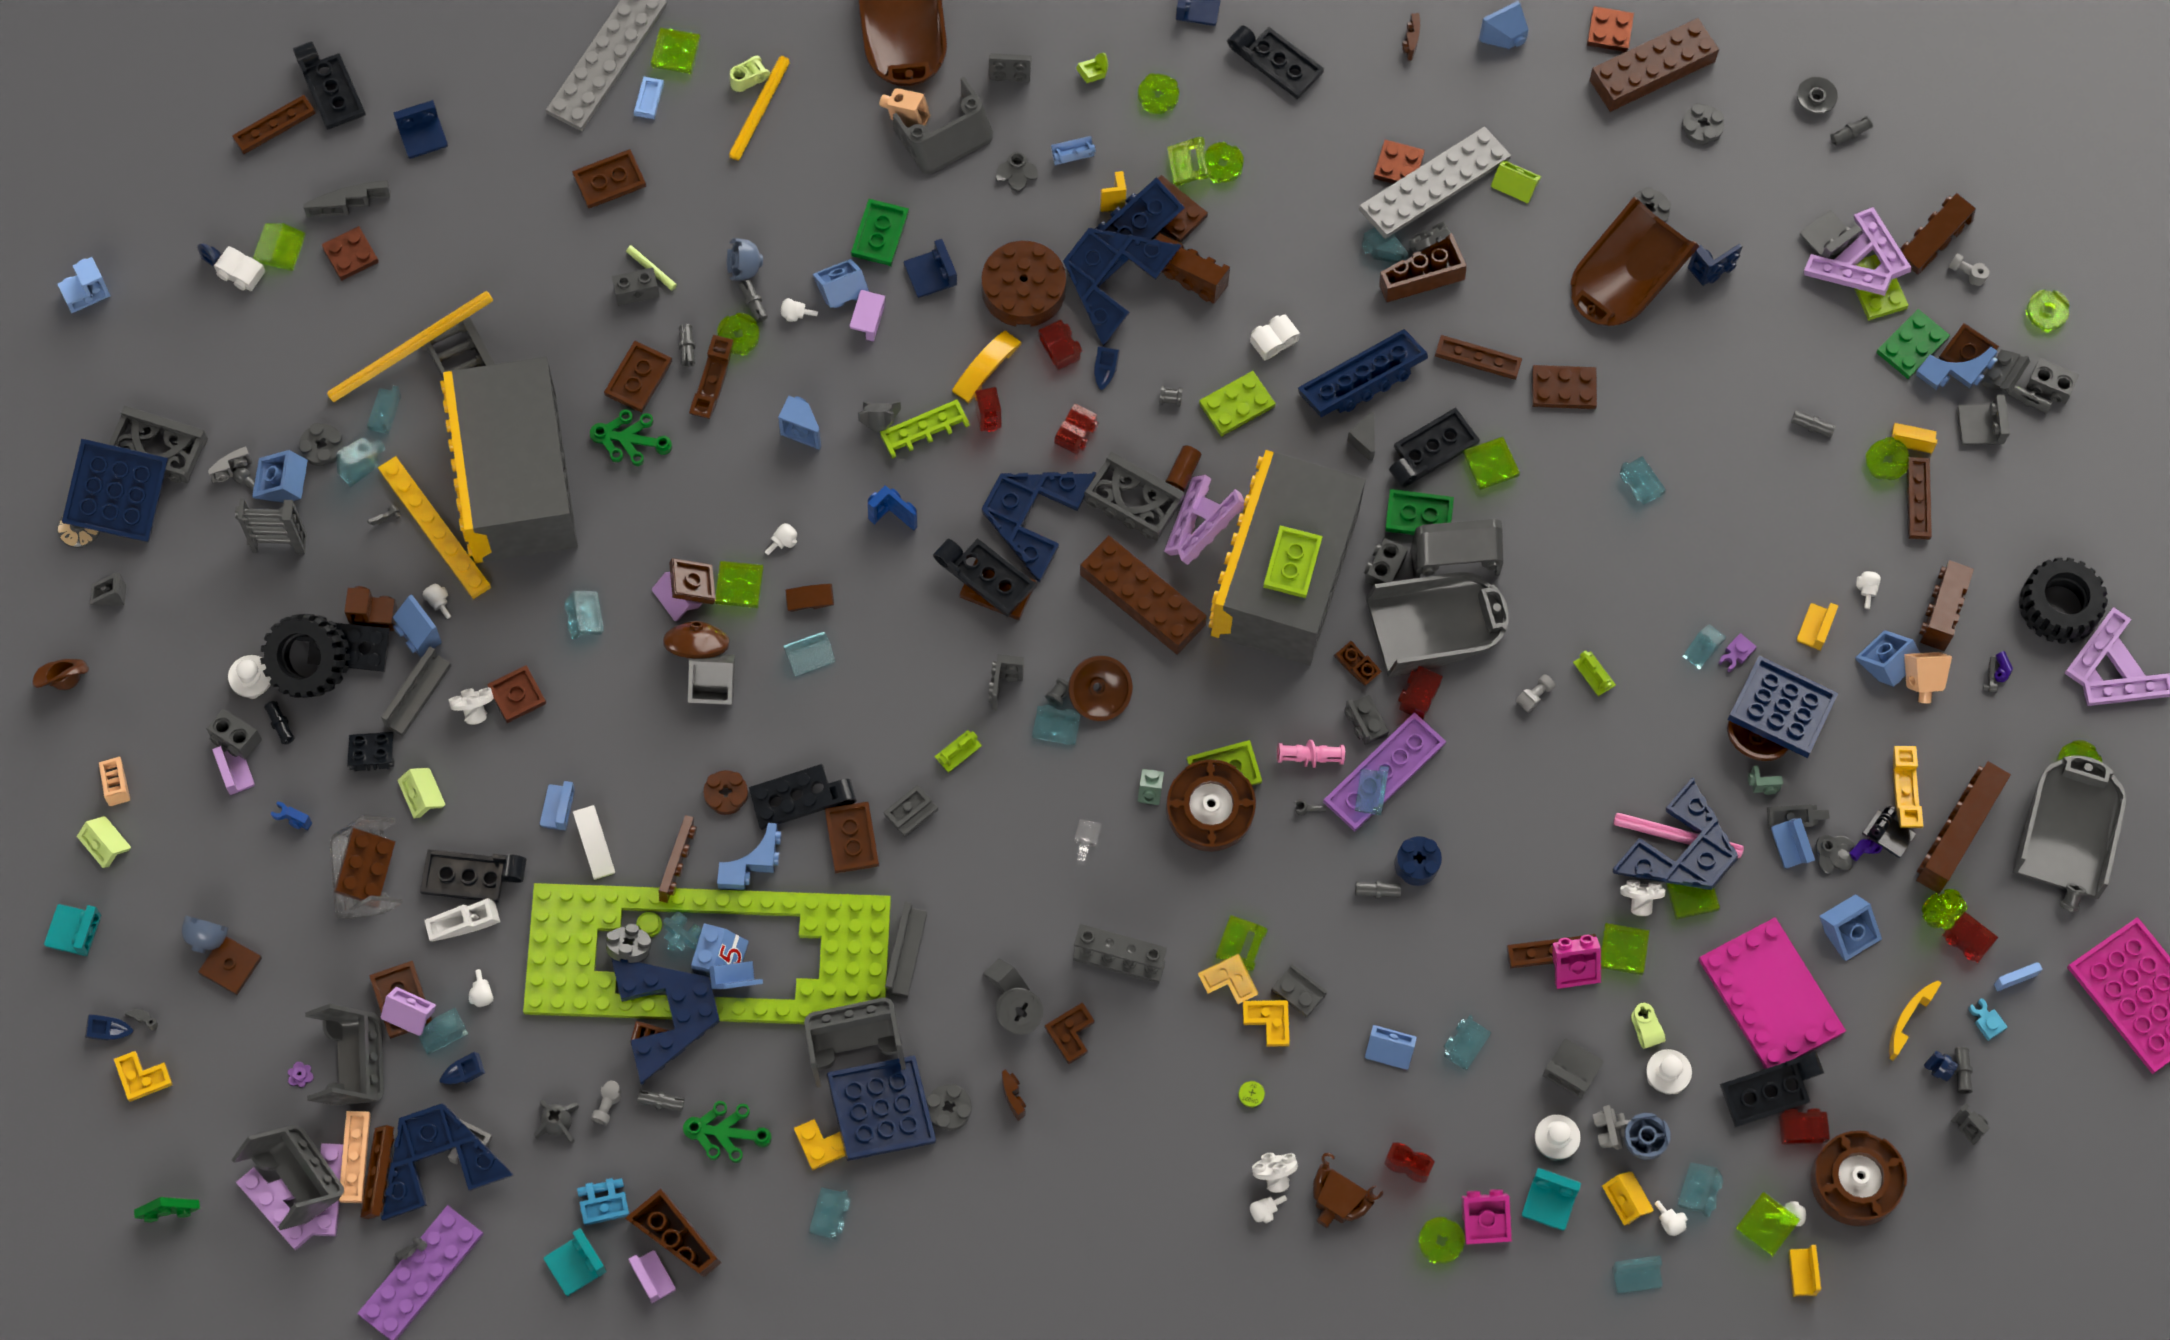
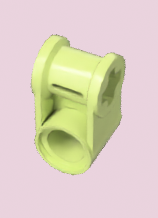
(752, 73)
(1648, 1029)

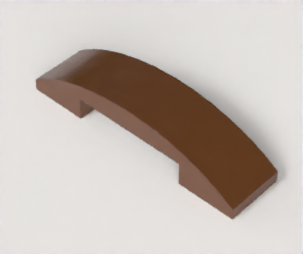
(713, 377)

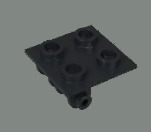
(370, 750)
(1887, 832)

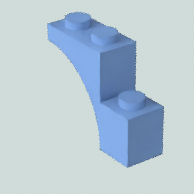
(1936, 371)
(734, 874)

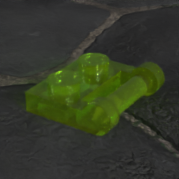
(1182, 163)
(1235, 937)

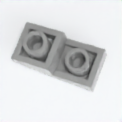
(223, 468)

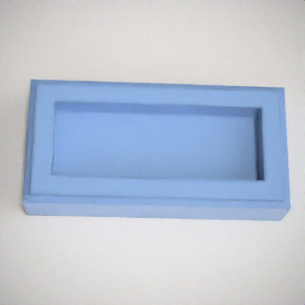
(648, 97)
(2018, 976)

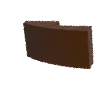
(1413, 30)
(809, 597)
(1357, 664)
(1011, 1088)

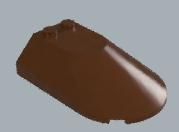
(1628, 266)

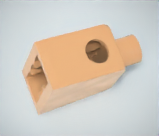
(908, 105)
(1926, 673)

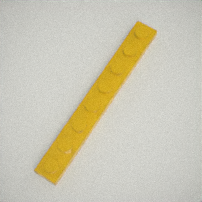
(434, 527)

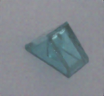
(1704, 646)

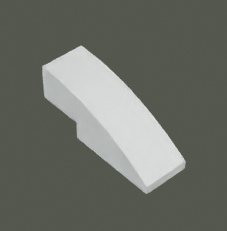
(594, 842)
(462, 920)

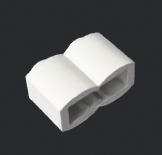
(239, 268)
(1274, 337)

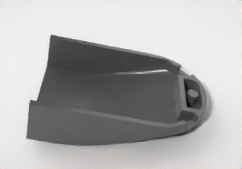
(1435, 620)
(2073, 826)

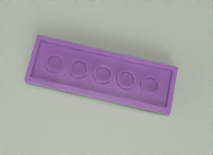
(1402, 752)
(420, 1275)

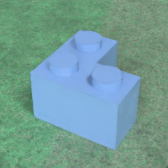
(85, 287)

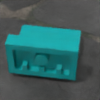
(73, 929)
(1550, 1199)
(575, 1263)

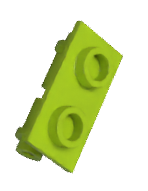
(1594, 673)
(958, 750)

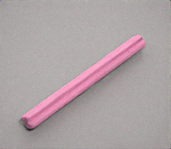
(1662, 830)

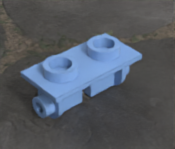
(1073, 150)

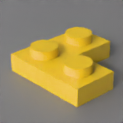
(1230, 972)
(1273, 1015)
(141, 1082)
(816, 1149)

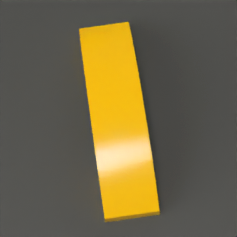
(985, 364)
(1906, 787)
(1898, 1038)

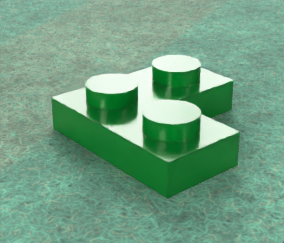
(166, 1206)

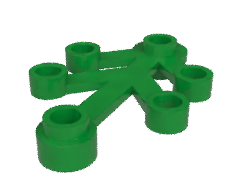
(627, 437)
(723, 1131)

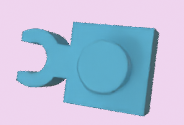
(1989, 1022)

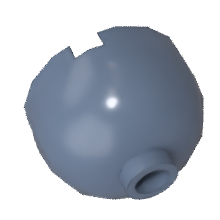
(743, 259)
(203, 934)
(1651, 1129)

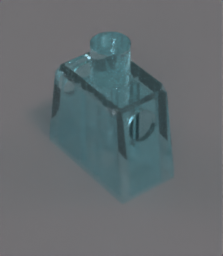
(358, 460)

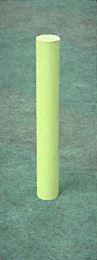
(647, 264)

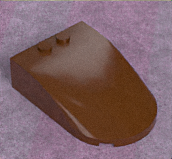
(903, 39)

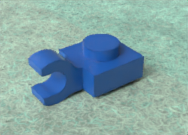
(296, 818)

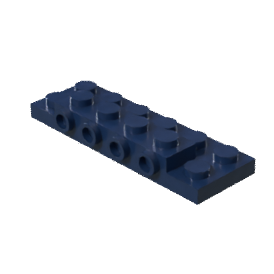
(1142, 216)
(1364, 375)

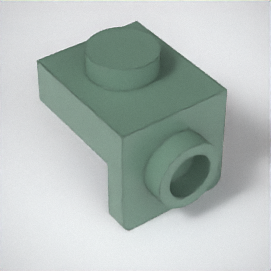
(1768, 785)
(1150, 787)

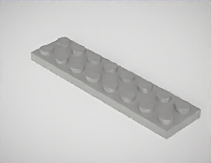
(604, 61)
(1434, 182)

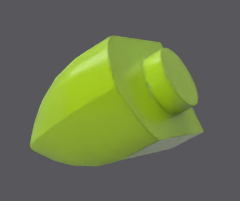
(1094, 68)

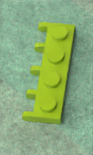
(923, 427)

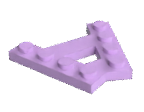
(1844, 269)
(1215, 515)
(2134, 684)
(271, 1200)

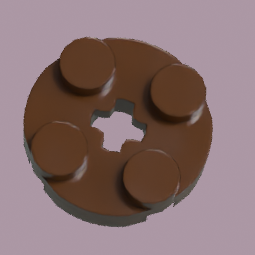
(717, 801)

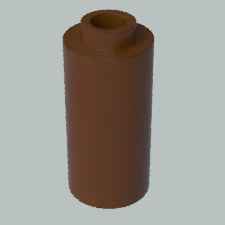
(1184, 467)

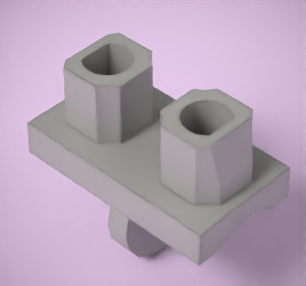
(1608, 1118)

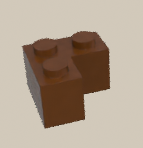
(367, 610)

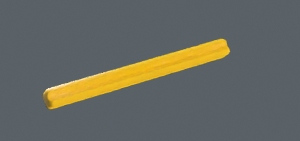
(759, 108)

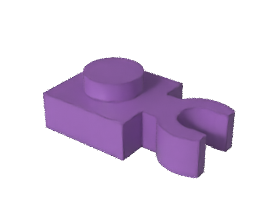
(1738, 651)

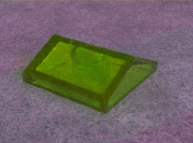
(279, 245)

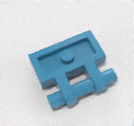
(606, 1207)

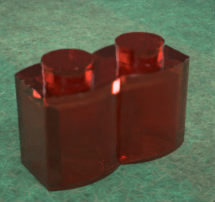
(1059, 344)
(1076, 428)
(1804, 1127)
(1413, 1164)

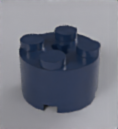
(1424, 850)

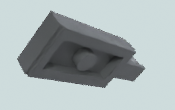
(1807, 813)

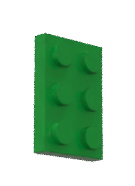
(879, 232)
(1912, 343)
(1412, 509)

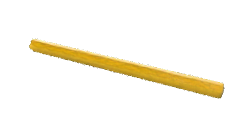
(409, 346)

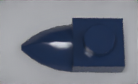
(208, 254)
(1105, 365)
(106, 1028)
(463, 1070)

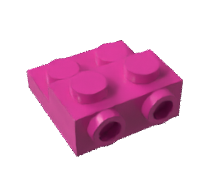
(1577, 961)
(1486, 1217)

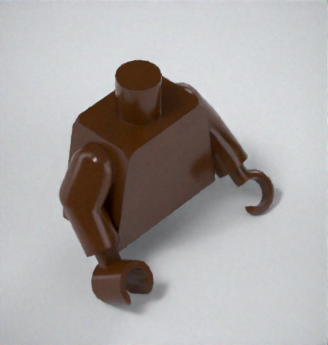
(1339, 1196)

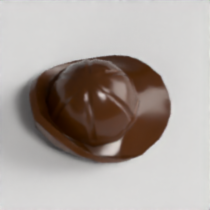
(60, 674)

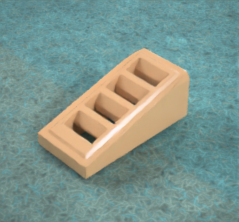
(116, 794)

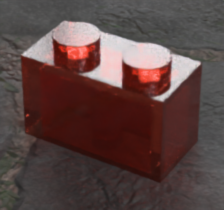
(988, 409)
(1420, 692)
(1970, 937)

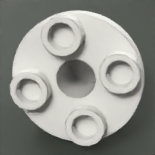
(247, 677)
(472, 704)
(1642, 895)
(1668, 1071)
(1557, 1137)
(1275, 1170)

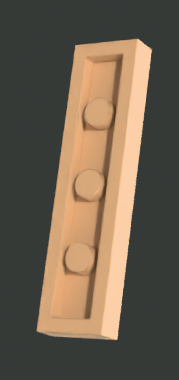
(354, 1156)

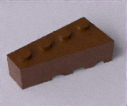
(1424, 271)
(669, 1227)

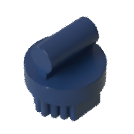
(1941, 1066)

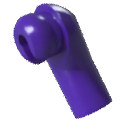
(2005, 668)
(1865, 846)

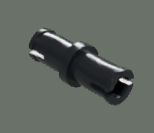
(279, 722)

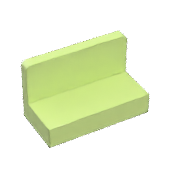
(420, 791)
(102, 840)

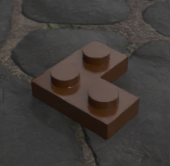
(1064, 1032)

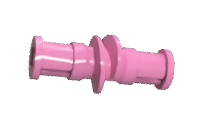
(1310, 753)

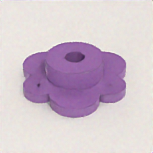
(305, 1077)

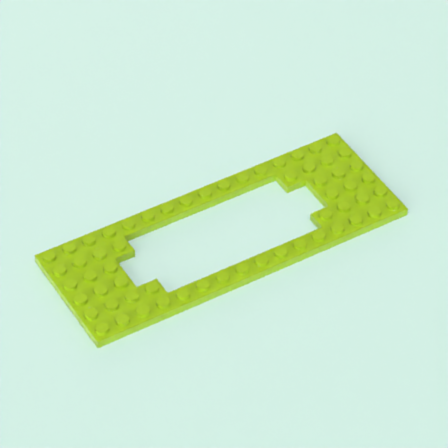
(565, 941)

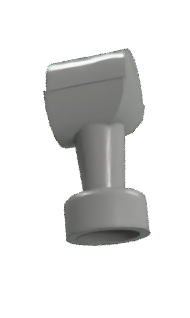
(1977, 273)
(1530, 698)
(611, 1095)

